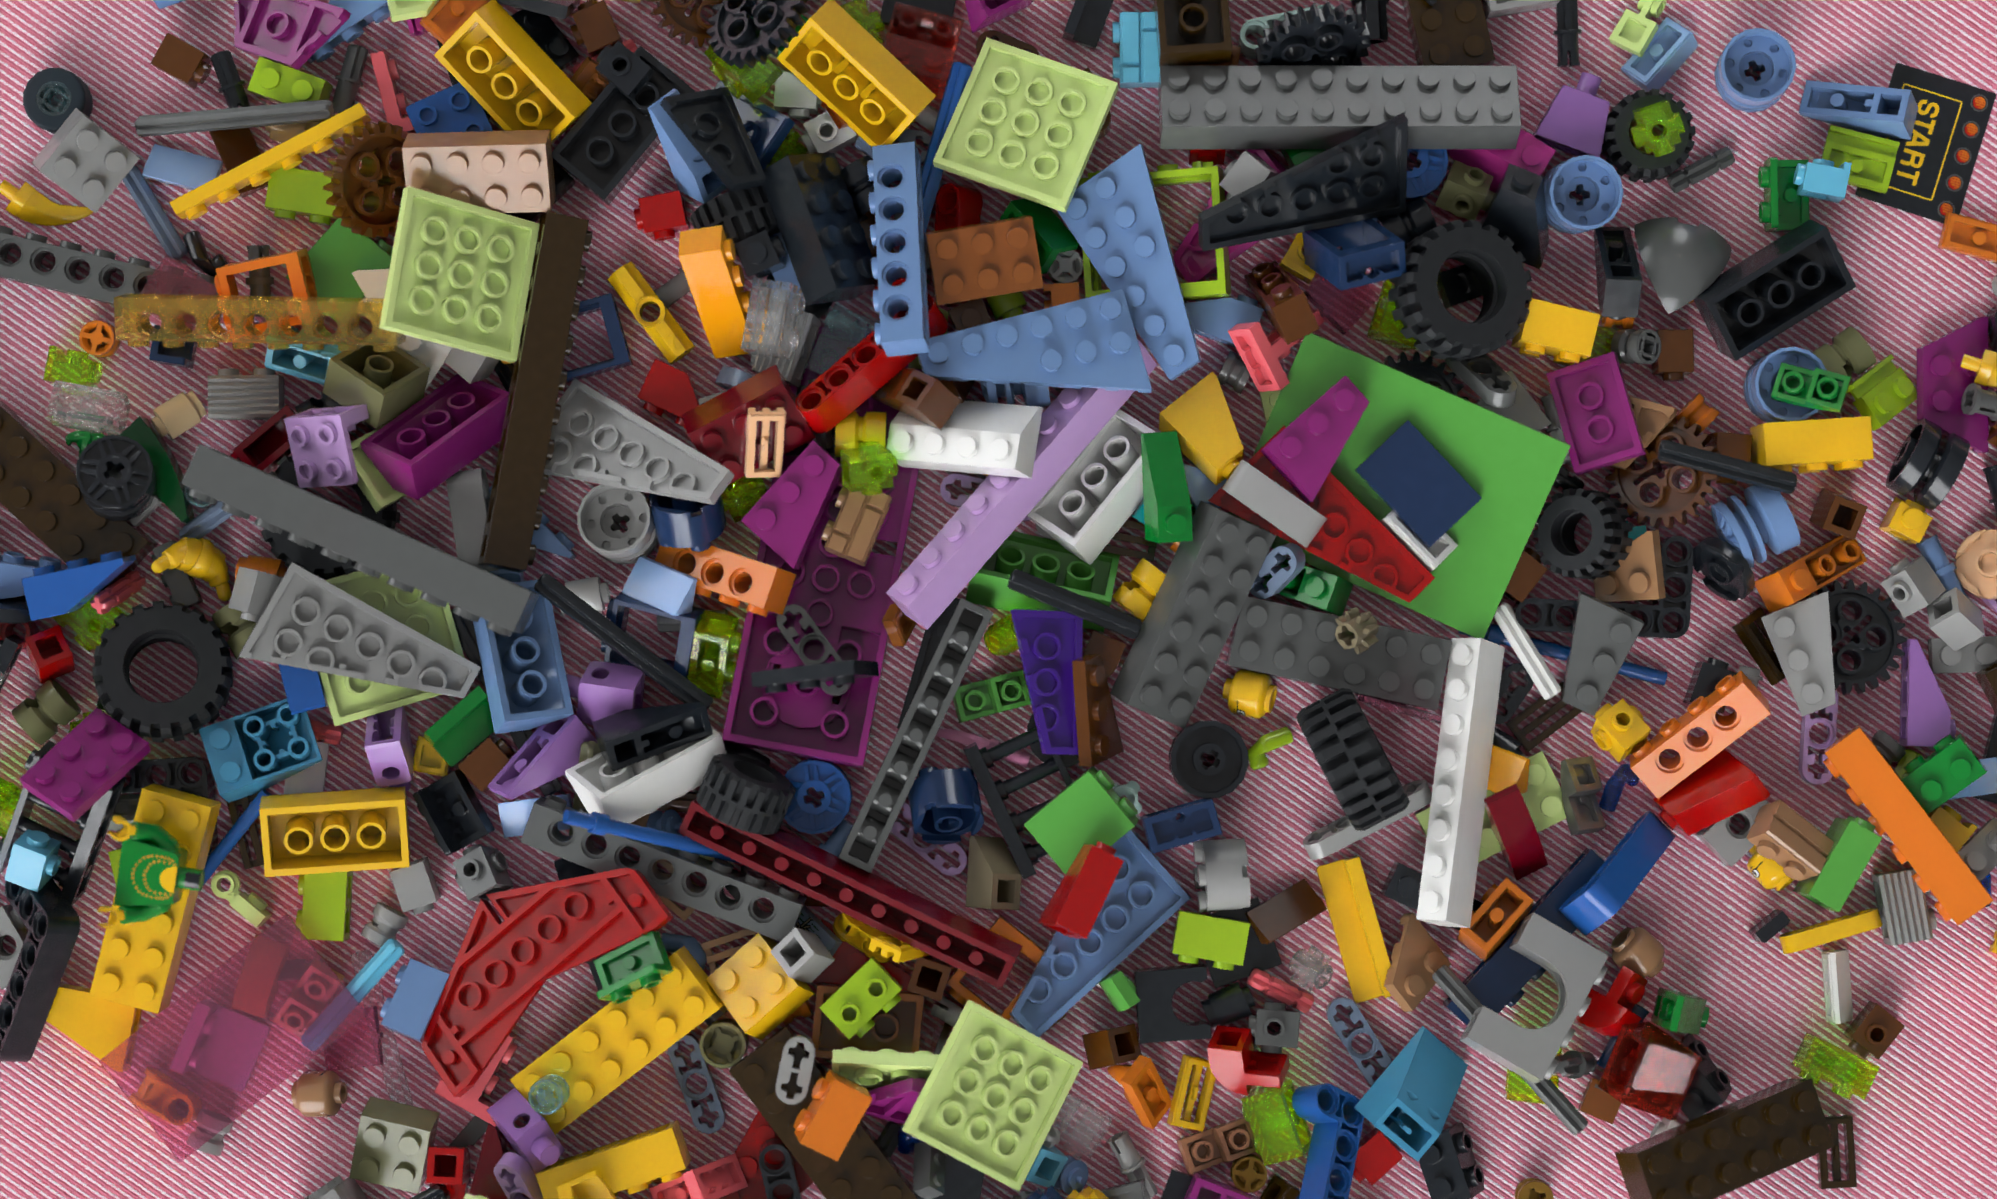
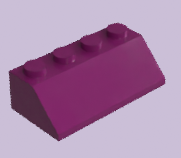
(438, 435)

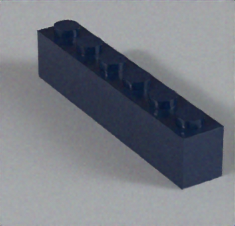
(1505, 972)

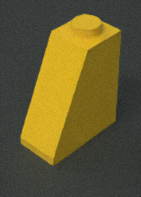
(1205, 429)
(92, 1021)

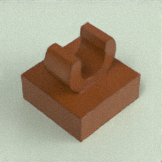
(589, 80)

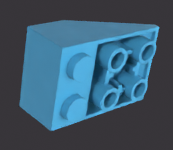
(259, 749)
(1415, 1093)

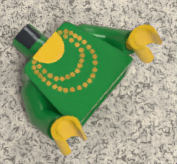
(149, 873)

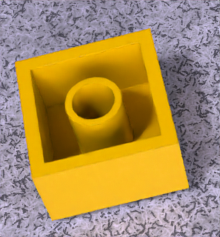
(1557, 332)
(758, 988)

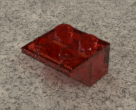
(924, 43)
(1649, 1070)

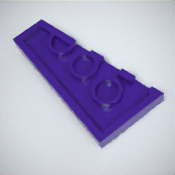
(1047, 647)

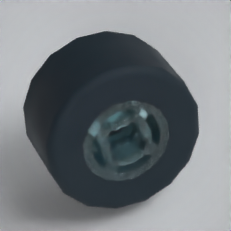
(69, 94)

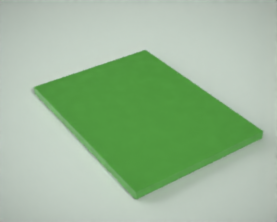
(1494, 455)

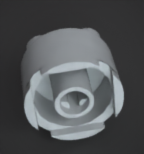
(1221, 875)

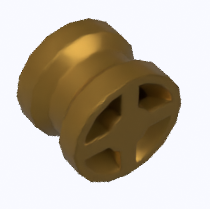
(1247, 1179)
(1532, 1189)

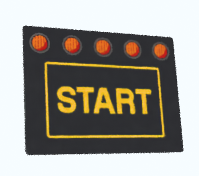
(1946, 138)

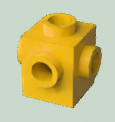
(1619, 729)

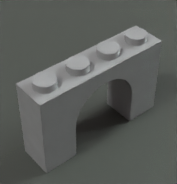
(1574, 969)

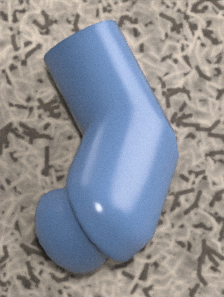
(674, 942)

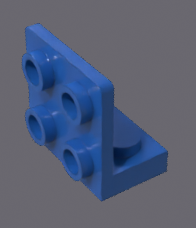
(448, 111)

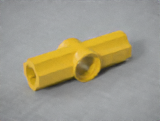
(637, 295)

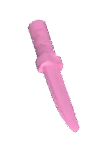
(965, 738)

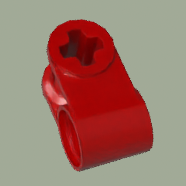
(957, 206)

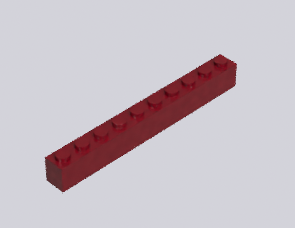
(860, 896)

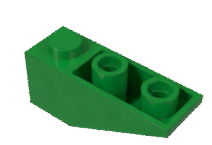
(1316, 590)

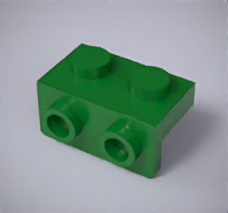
(1781, 206)
(1942, 773)
(631, 967)

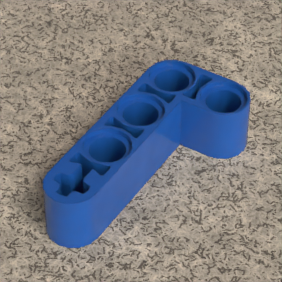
(1618, 874)
(1332, 1142)

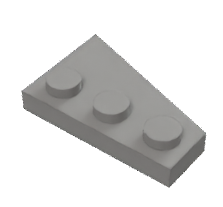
(1805, 651)

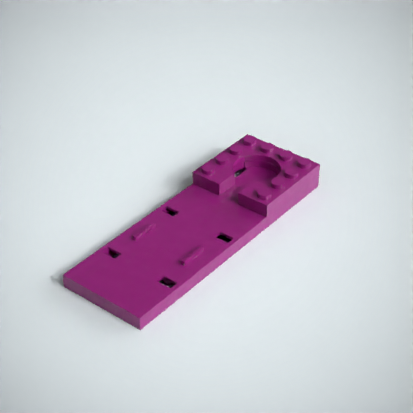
(848, 609)

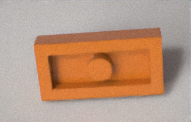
(1143, 1089)

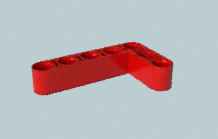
(858, 375)

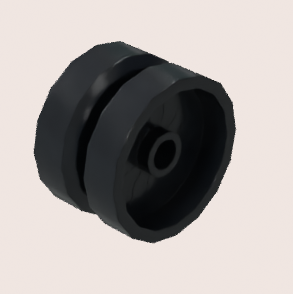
(1928, 464)
(1228, 765)

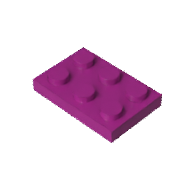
(1595, 413)
(85, 764)

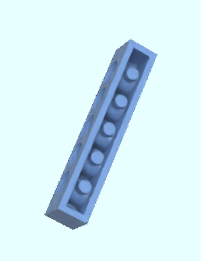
(911, 332)

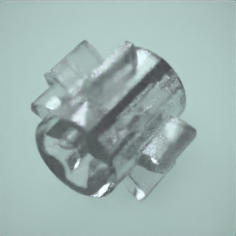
(1311, 968)

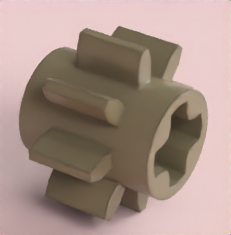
(1357, 630)

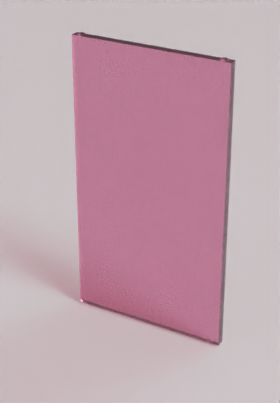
(233, 1038)

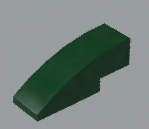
(165, 466)

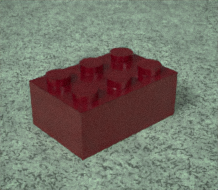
(721, 423)

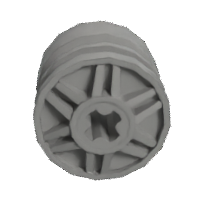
(600, 528)

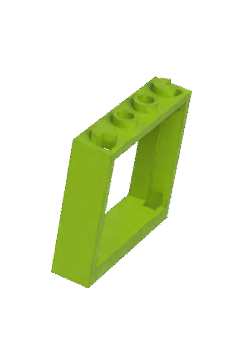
(1166, 176)

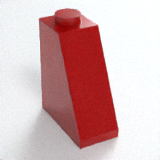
(1711, 794)
(1082, 891)

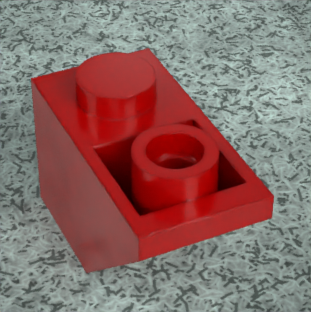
(668, 391)

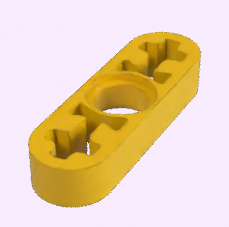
(1830, 930)

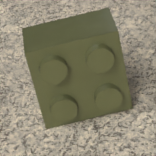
(381, 380)
(393, 1144)

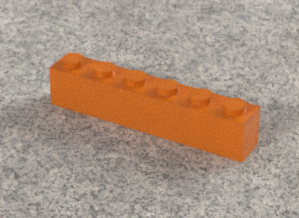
(1907, 825)

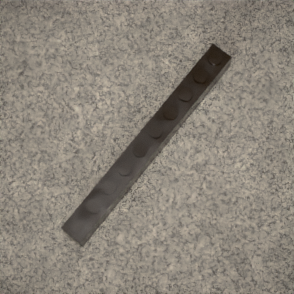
(534, 393)

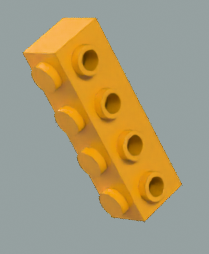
(716, 287)

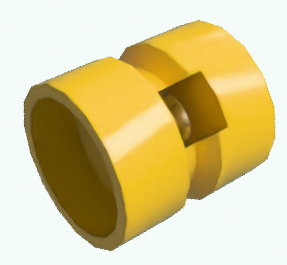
(860, 429)
(1141, 590)

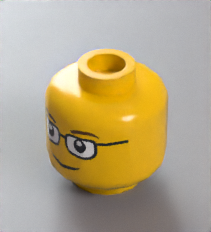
(1250, 693)
(1767, 871)

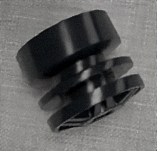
(120, 498)

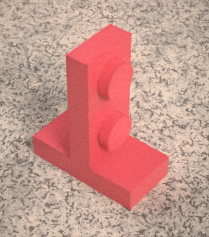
(394, 103)
(1263, 352)
(473, 1099)
(704, 1182)

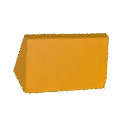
(1507, 769)

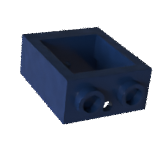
(1361, 246)
(616, 335)
(618, 613)
(1196, 823)

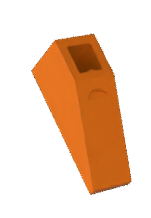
(1809, 572)

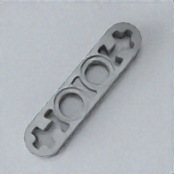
(1342, 833)

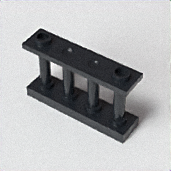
(998, 791)
(83, 850)

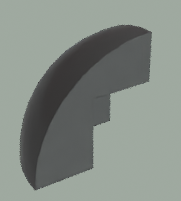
(1680, 258)

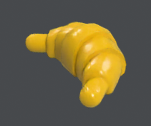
(198, 560)

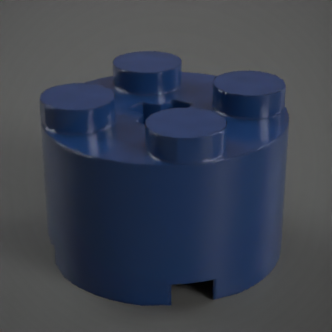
(686, 522)
(945, 805)

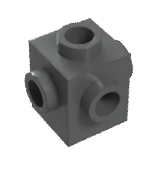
(482, 872)
(1288, 1031)

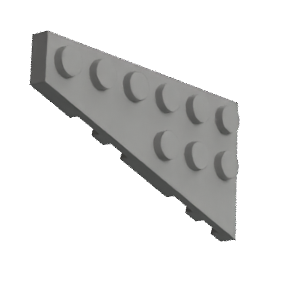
(619, 449)
(335, 633)

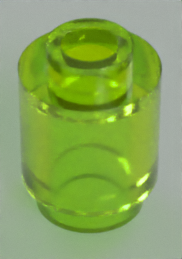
(1001, 637)

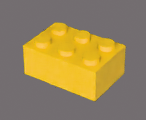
(1813, 444)

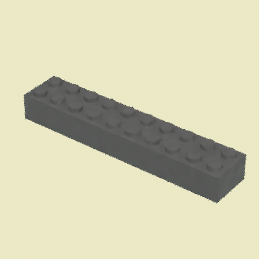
(1335, 103)
(352, 536)

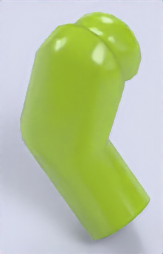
(1267, 743)

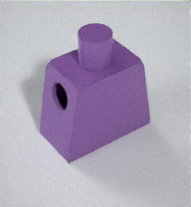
(1576, 119)
(606, 690)
(391, 758)
(535, 1140)

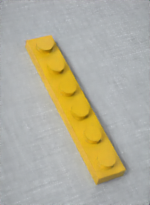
(258, 170)

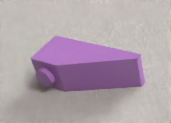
(1923, 709)
(542, 757)

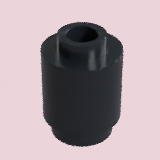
(1228, 1005)

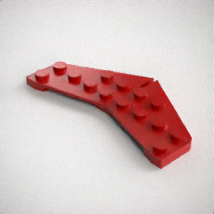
(508, 961)

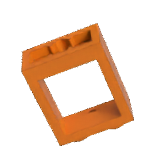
(298, 270)
(1030, 949)

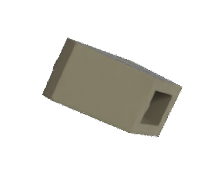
(992, 875)

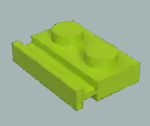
(1870, 157)
(1882, 392)

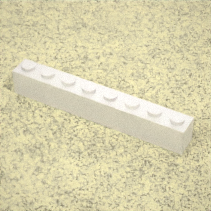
(1460, 782)

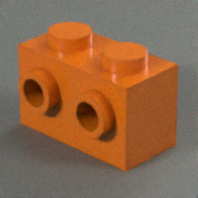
(1496, 918)
(832, 1115)

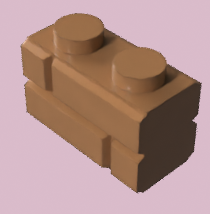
(856, 525)
(1789, 840)

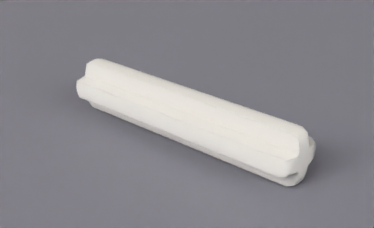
(1526, 652)

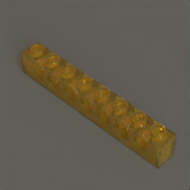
(134, 309)

